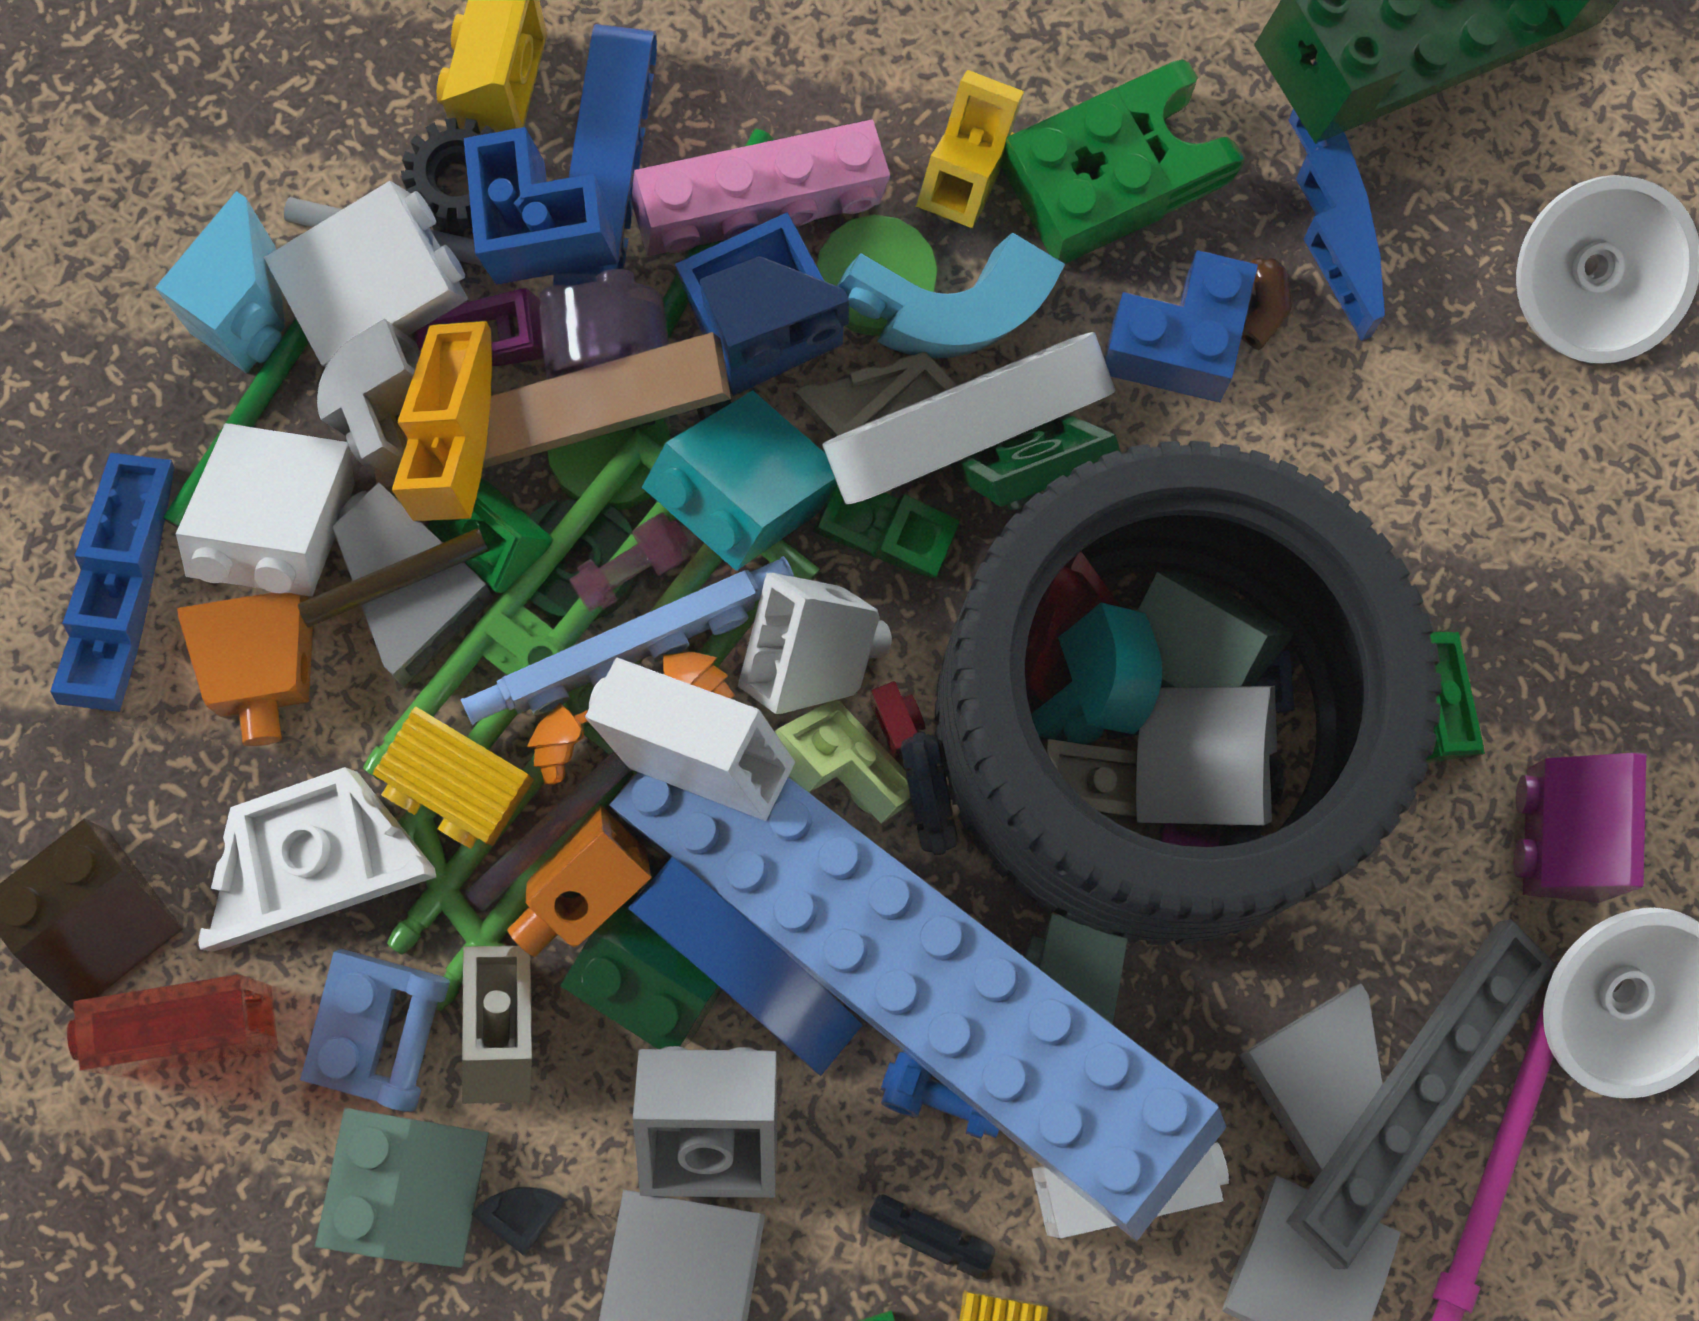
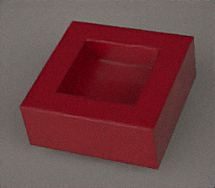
(896, 715)

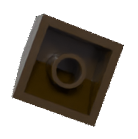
(82, 914)

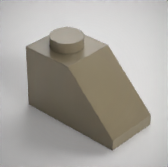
(496, 1025)

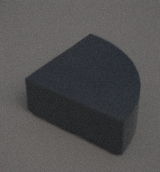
(520, 1215)

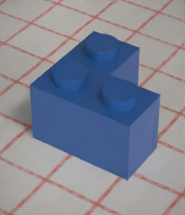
(530, 224)
(1185, 345)

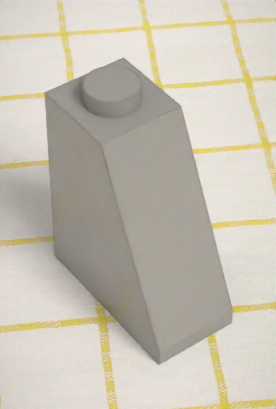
(417, 619)
(1319, 1074)

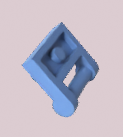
(355, 1023)

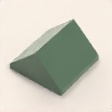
(1208, 633)

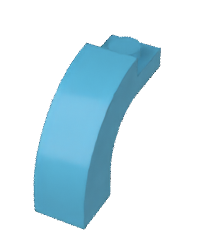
(955, 323)

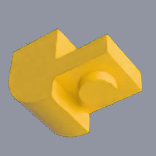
(971, 149)

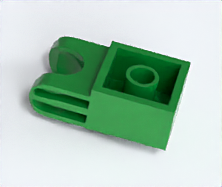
(1114, 164)

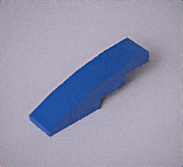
(1343, 228)
(114, 582)

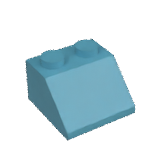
(227, 289)

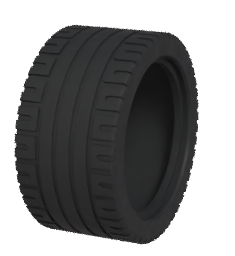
(1293, 556)

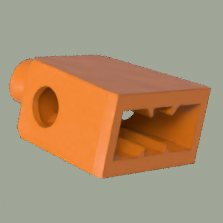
(250, 659)
(596, 861)

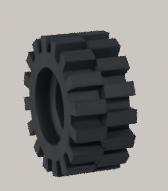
(428, 162)

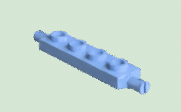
(654, 634)

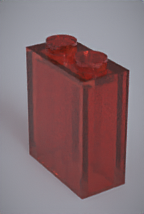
(173, 1026)

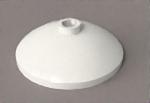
(1642, 275)
(1646, 1030)

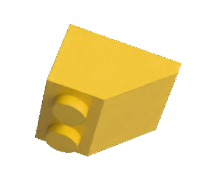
(493, 63)

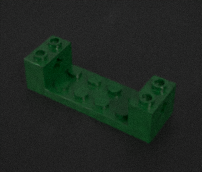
(1397, 52)

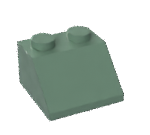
(402, 1189)

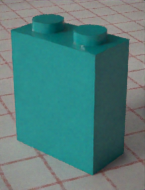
(741, 479)

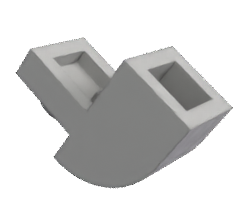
(366, 390)

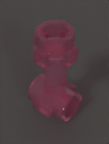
(658, 545)

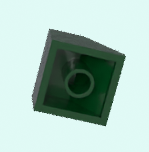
(641, 980)

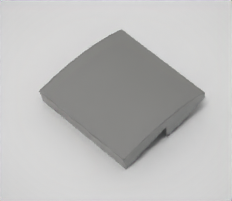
(1207, 756)
(681, 1261)
(1289, 1281)

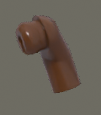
(1273, 302)

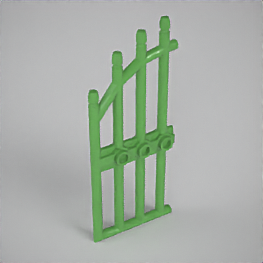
(511, 641)

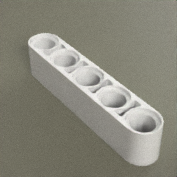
(968, 418)

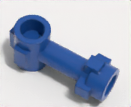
(911, 1086)

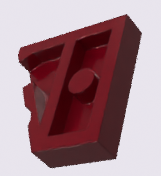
(1066, 600)

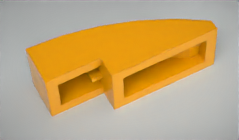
(446, 423)

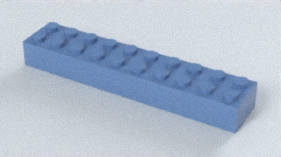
(945, 993)

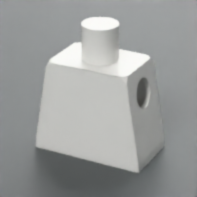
(809, 644)

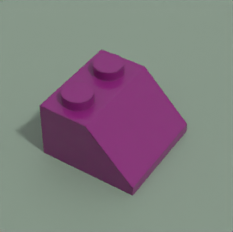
(1582, 827)

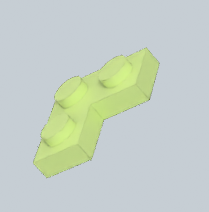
(835, 744)

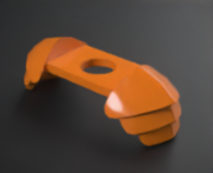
(561, 729)

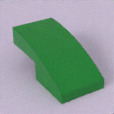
(890, 529)

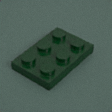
(1032, 460)

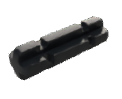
(929, 793)
(930, 1236)

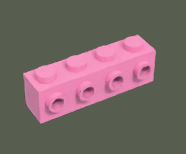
(746, 186)

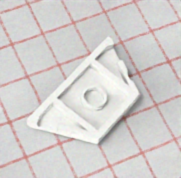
(307, 857)

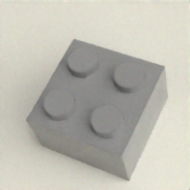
(706, 1122)

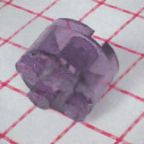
(599, 322)

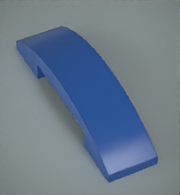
(746, 965)

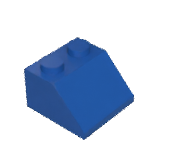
(772, 240)

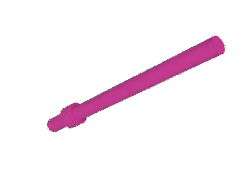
(1457, 1288)

